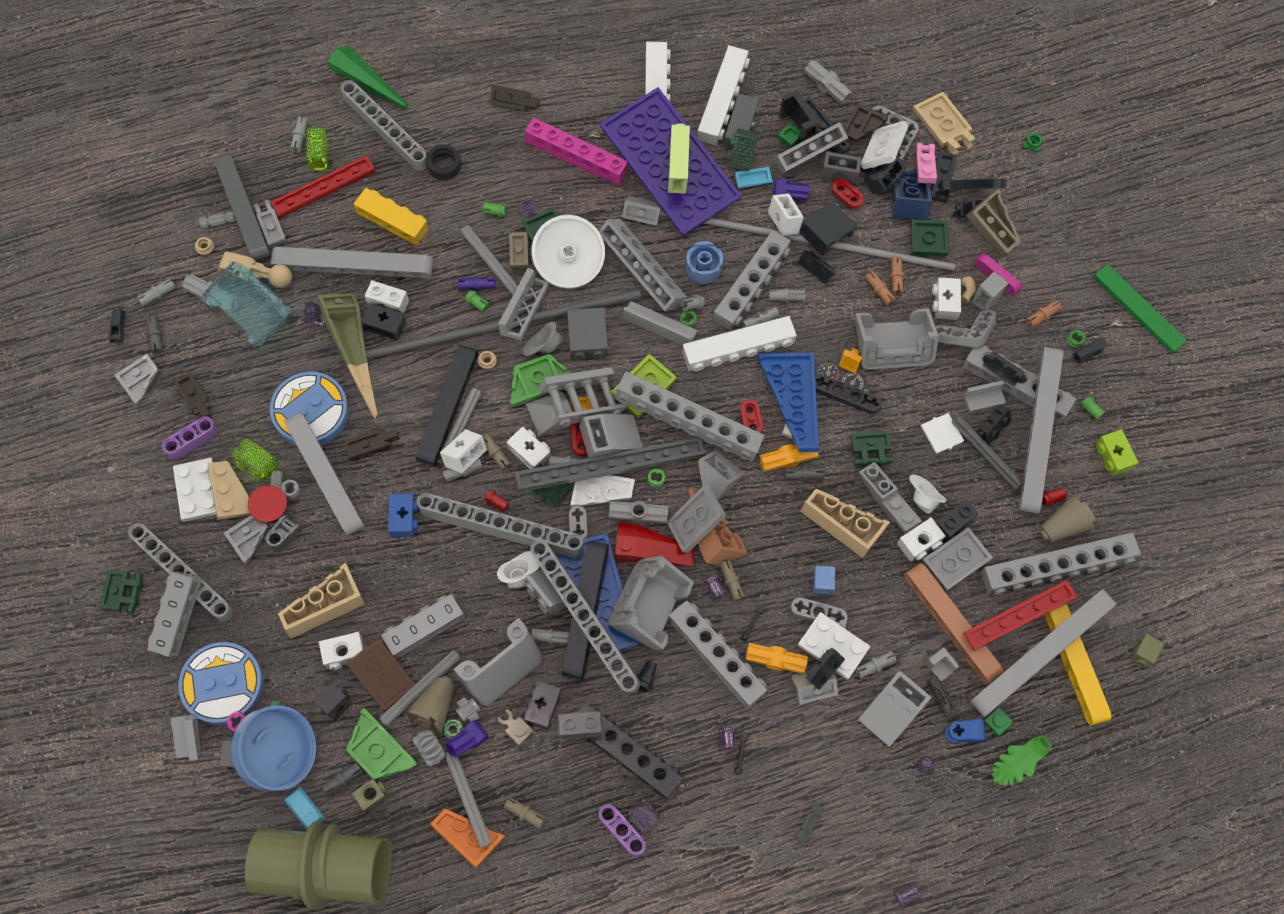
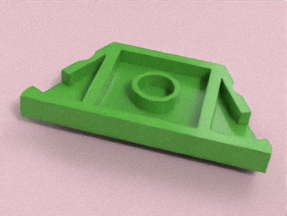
(530, 375)
(377, 749)

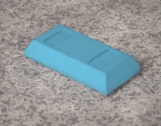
(753, 177)
(303, 808)

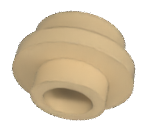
(201, 242)
(487, 355)

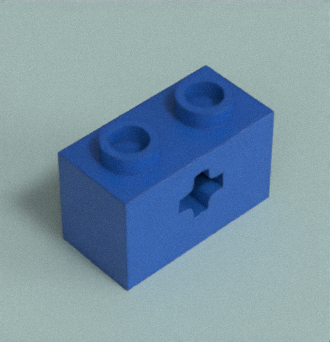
(397, 506)

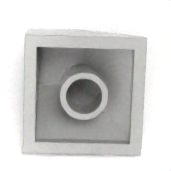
(544, 413)
(718, 473)

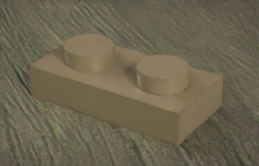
(518, 250)

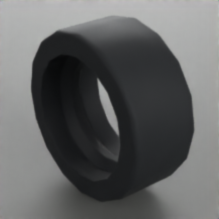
(441, 150)

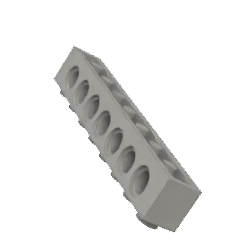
(685, 408)
(1124, 544)

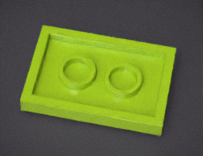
(653, 372)

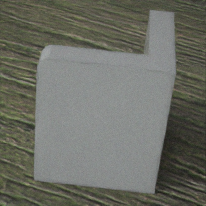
(942, 664)

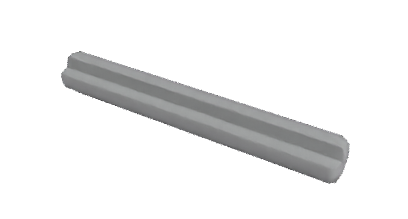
(464, 415)

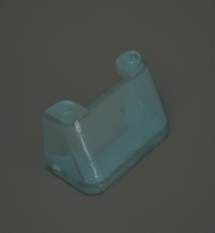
(248, 303)

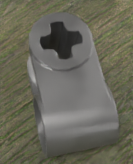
(285, 530)

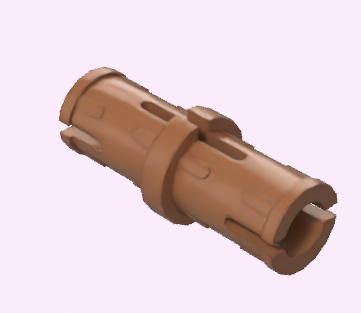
(897, 276)
(880, 288)
(1043, 314)

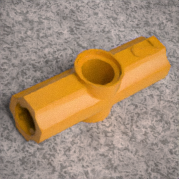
(785, 457)
(776, 658)

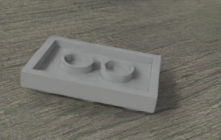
(696, 518)
(957, 559)

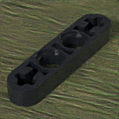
(845, 396)

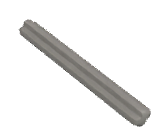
(489, 258)
(419, 688)
(468, 800)

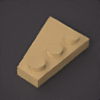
(227, 491)

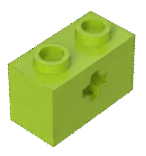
(1116, 453)

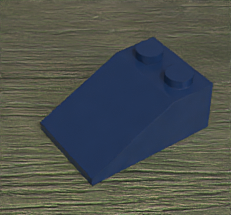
(911, 198)

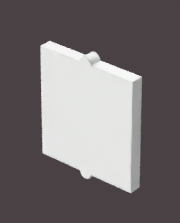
(942, 433)

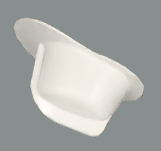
(925, 494)
(516, 570)

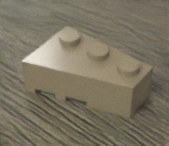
(994, 223)

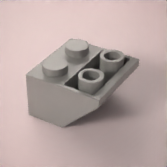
(541, 588)

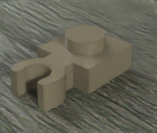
(517, 729)

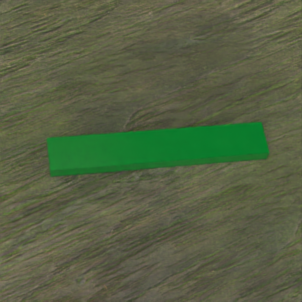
(1139, 308)

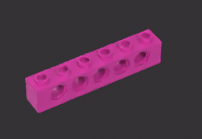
(576, 151)

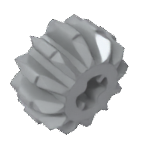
(429, 747)

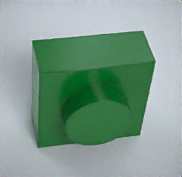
(789, 135)
(998, 722)

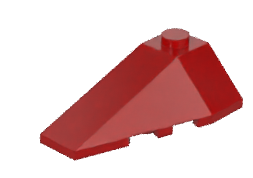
(639, 542)

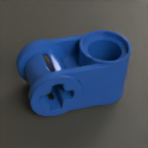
(969, 731)

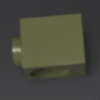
(1146, 651)
(360, 795)

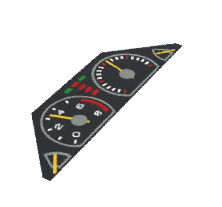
(836, 372)

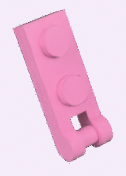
(925, 163)

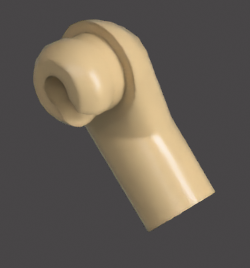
(969, 284)

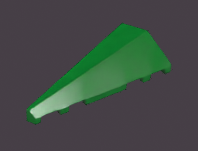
(352, 66)

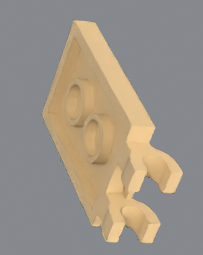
(945, 122)

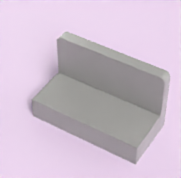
(641, 210)
(984, 397)
(808, 692)
(186, 736)

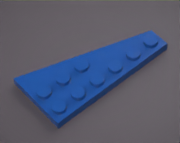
(794, 388)
(610, 590)

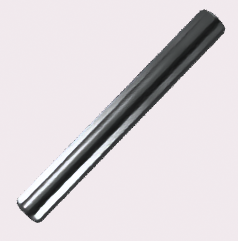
(981, 446)

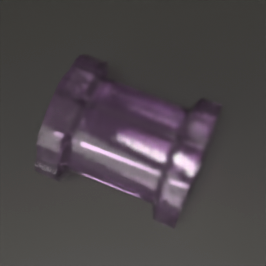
(715, 587)
(728, 739)
(907, 895)

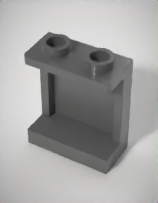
(587, 333)

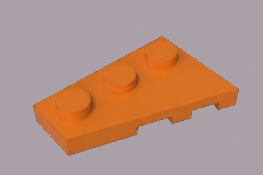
(461, 836)

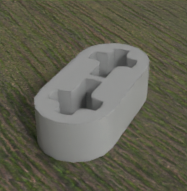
(583, 521)

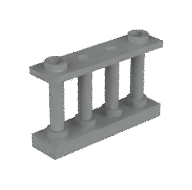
(580, 379)

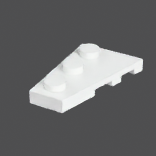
(602, 490)

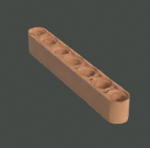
(952, 622)

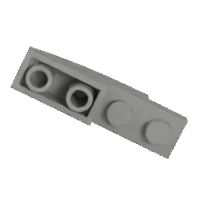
(888, 499)

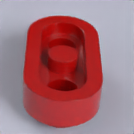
(849, 193)
(751, 419)
(576, 439)

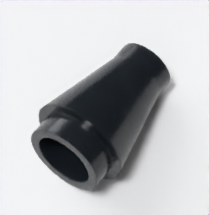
(646, 676)

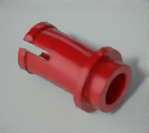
(1054, 496)
(497, 501)

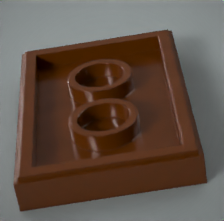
(380, 674)

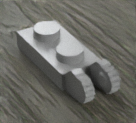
(270, 225)

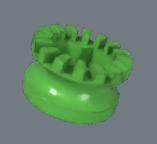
(688, 313)
(1079, 335)
(654, 483)

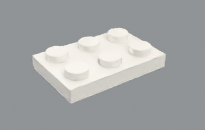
(884, 145)
(194, 489)
(826, 634)

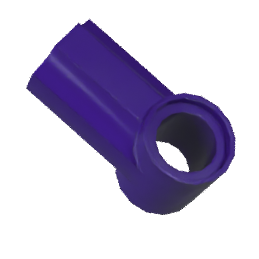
(796, 191)
(471, 736)

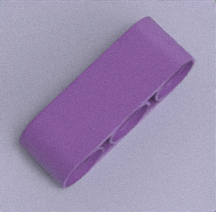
(194, 429)
(619, 820)

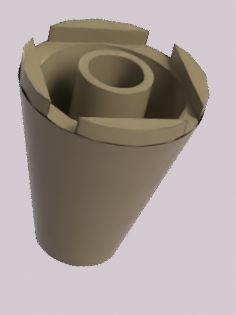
(1068, 520)
(432, 706)

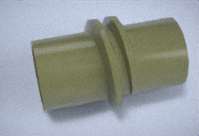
(318, 865)

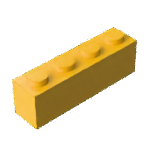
(391, 216)

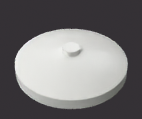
(568, 251)

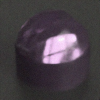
(926, 764)

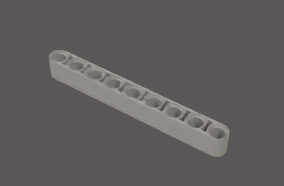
(353, 262)
(1041, 430)
(494, 518)
(576, 610)
(1043, 653)

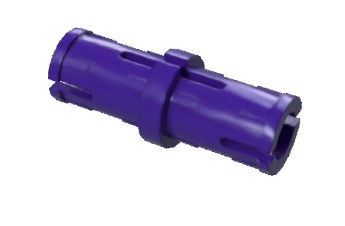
(476, 283)

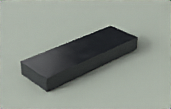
(944, 170)

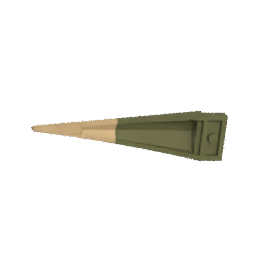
(343, 321)

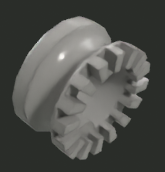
(284, 488)

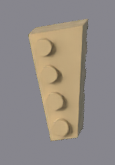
(844, 521)
(322, 604)

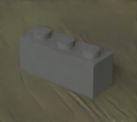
(742, 117)

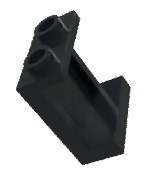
(802, 115)
(827, 227)

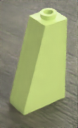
(679, 158)

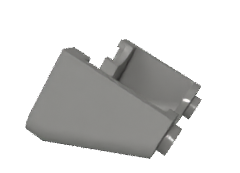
(897, 343)
(649, 601)
(502, 671)

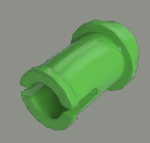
(496, 209)
(476, 300)
(1092, 408)

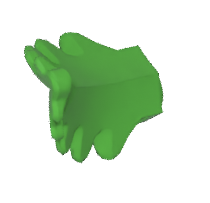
(1020, 760)

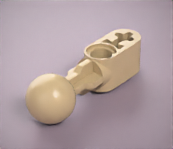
(278, 275)

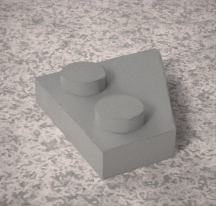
(137, 377)
(246, 537)

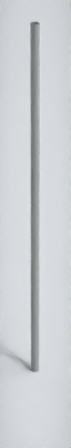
(838, 245)

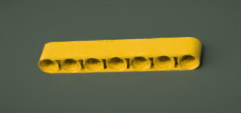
(1081, 673)

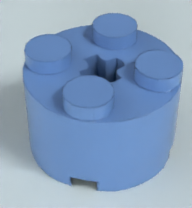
(704, 263)

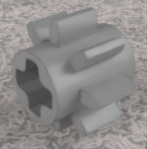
(467, 709)

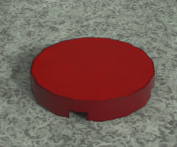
(267, 504)

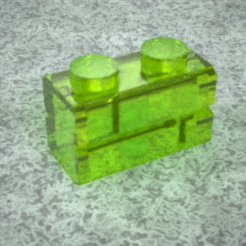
(317, 148)
(254, 459)

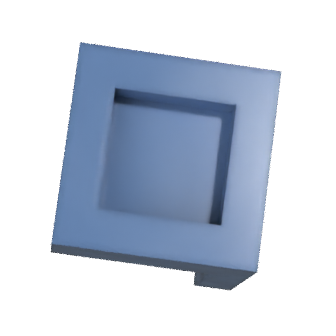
(823, 580)

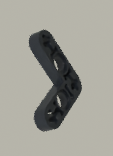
(972, 184)

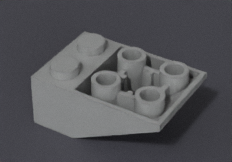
(609, 434)
(894, 708)

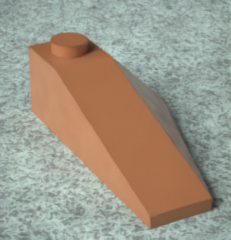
(720, 542)

